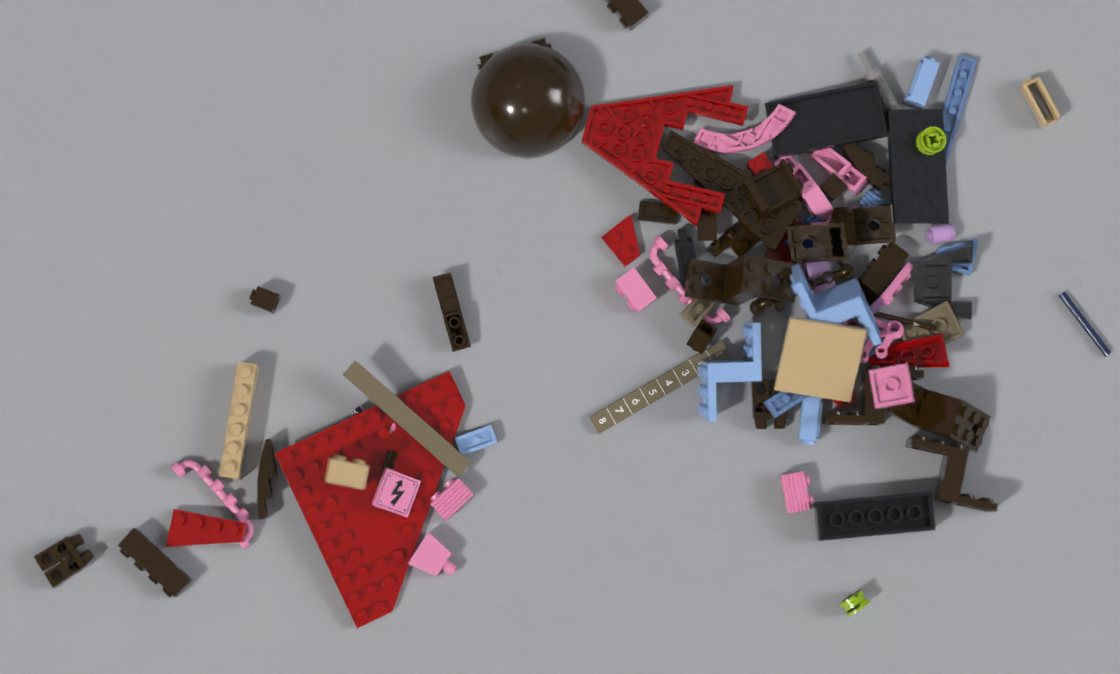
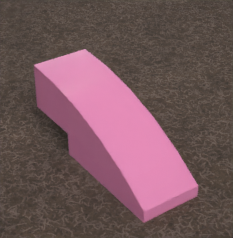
(836, 164)

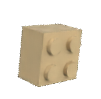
(346, 472)

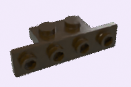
(737, 237)

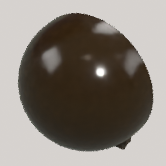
(527, 99)

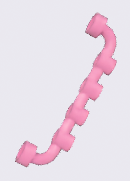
(674, 284)
(217, 487)

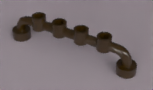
(846, 272)

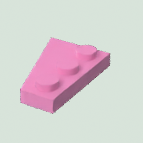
(893, 287)

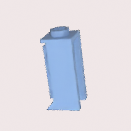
(922, 82)
(810, 420)

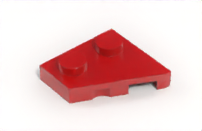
(623, 241)

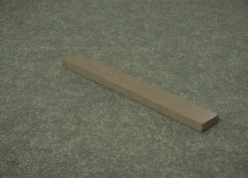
(406, 418)

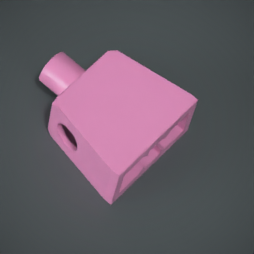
(432, 557)

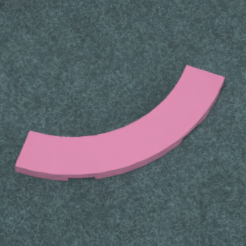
(747, 139)

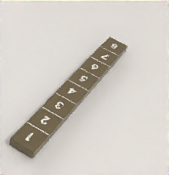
(656, 389)

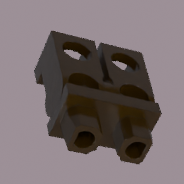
(760, 412)
(71, 560)

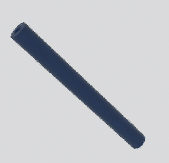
(1084, 323)

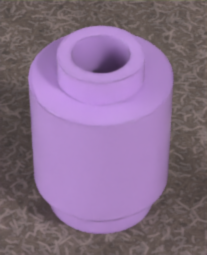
(940, 233)

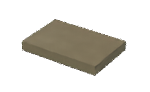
(940, 316)

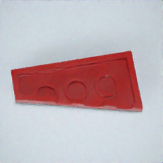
(920, 352)
(200, 529)

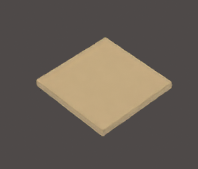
(820, 359)

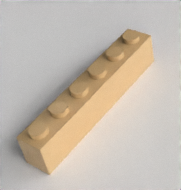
(239, 420)

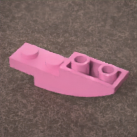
(812, 196)

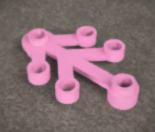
(886, 332)

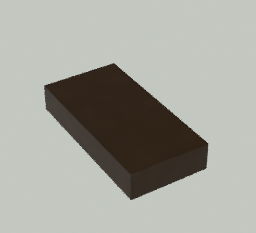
(656, 213)

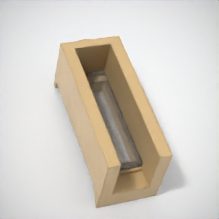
(1040, 102)

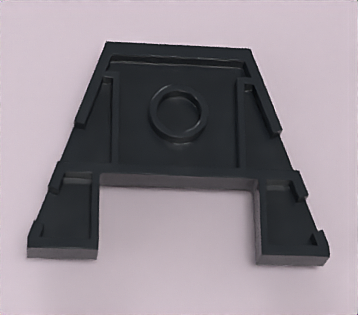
(934, 280)

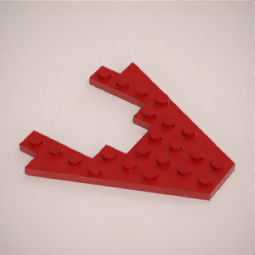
(630, 136)

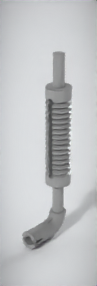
(887, 97)

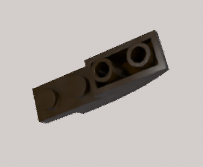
(863, 162)
(451, 311)

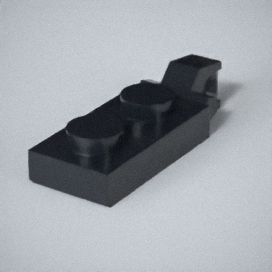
(684, 250)

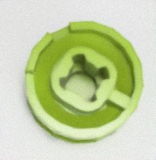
(930, 140)
(852, 601)

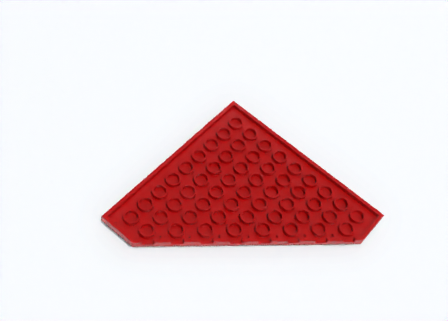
(359, 541)

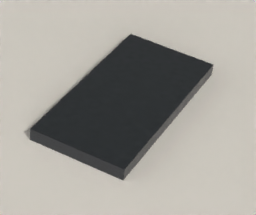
(830, 119)
(916, 179)

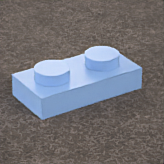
(476, 440)

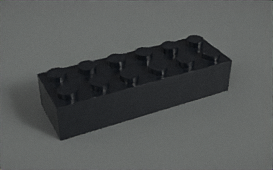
(874, 516)

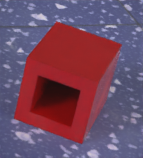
(759, 164)

